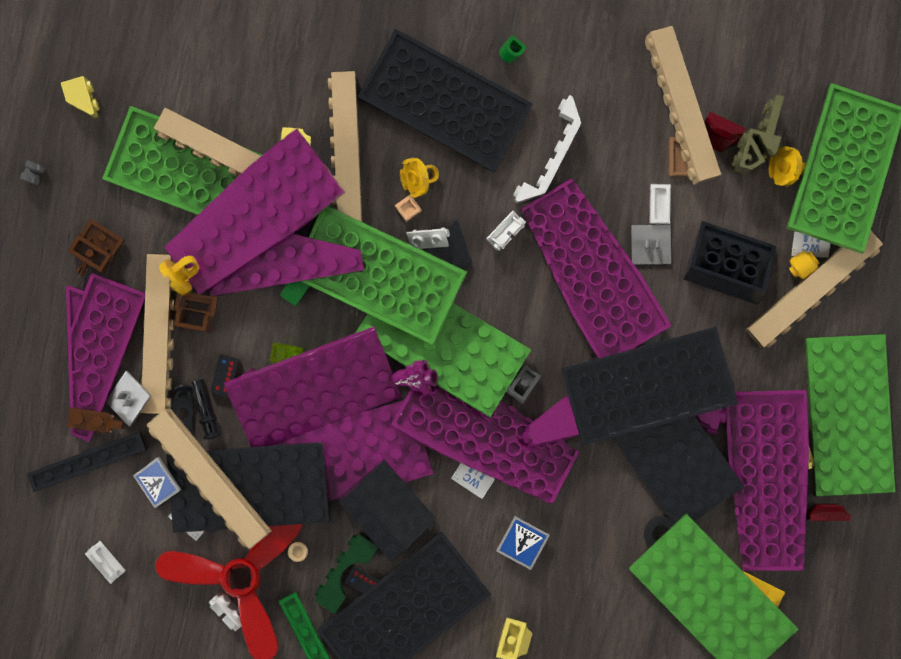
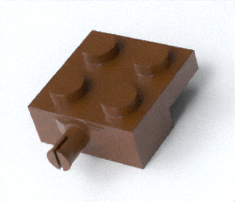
(95, 247)

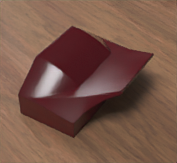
(722, 132)
(827, 512)

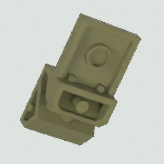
(759, 144)

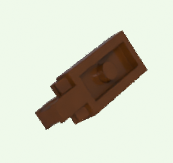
(93, 420)

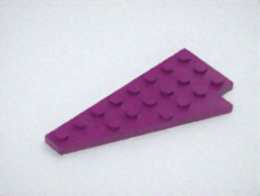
(292, 261)
(98, 336)

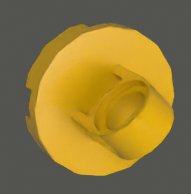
(786, 166)
(416, 178)
(178, 274)

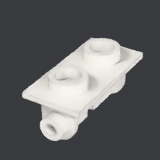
(501, 235)
(429, 238)
(105, 562)
(222, 604)

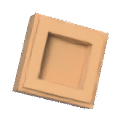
(408, 208)

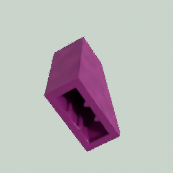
(552, 426)

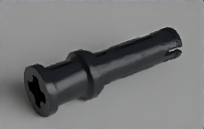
(198, 386)

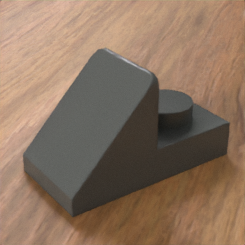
(523, 384)

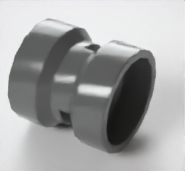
(29, 176)

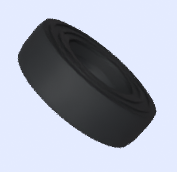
(652, 525)

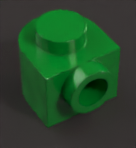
(511, 49)

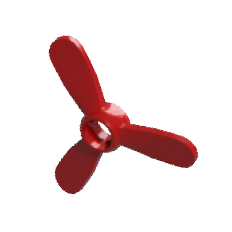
(254, 619)

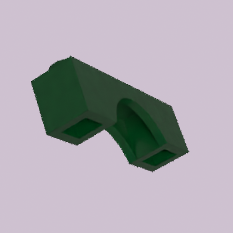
(332, 593)

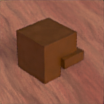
(195, 311)

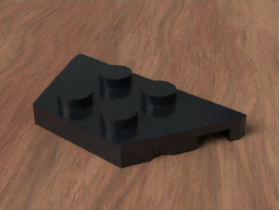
(457, 252)

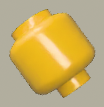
(804, 264)

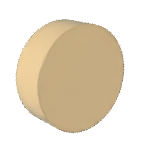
(298, 551)

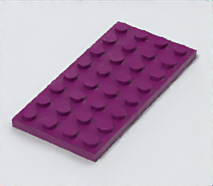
(313, 389)

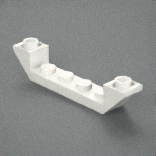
(570, 113)

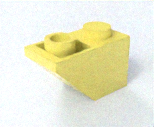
(79, 95)

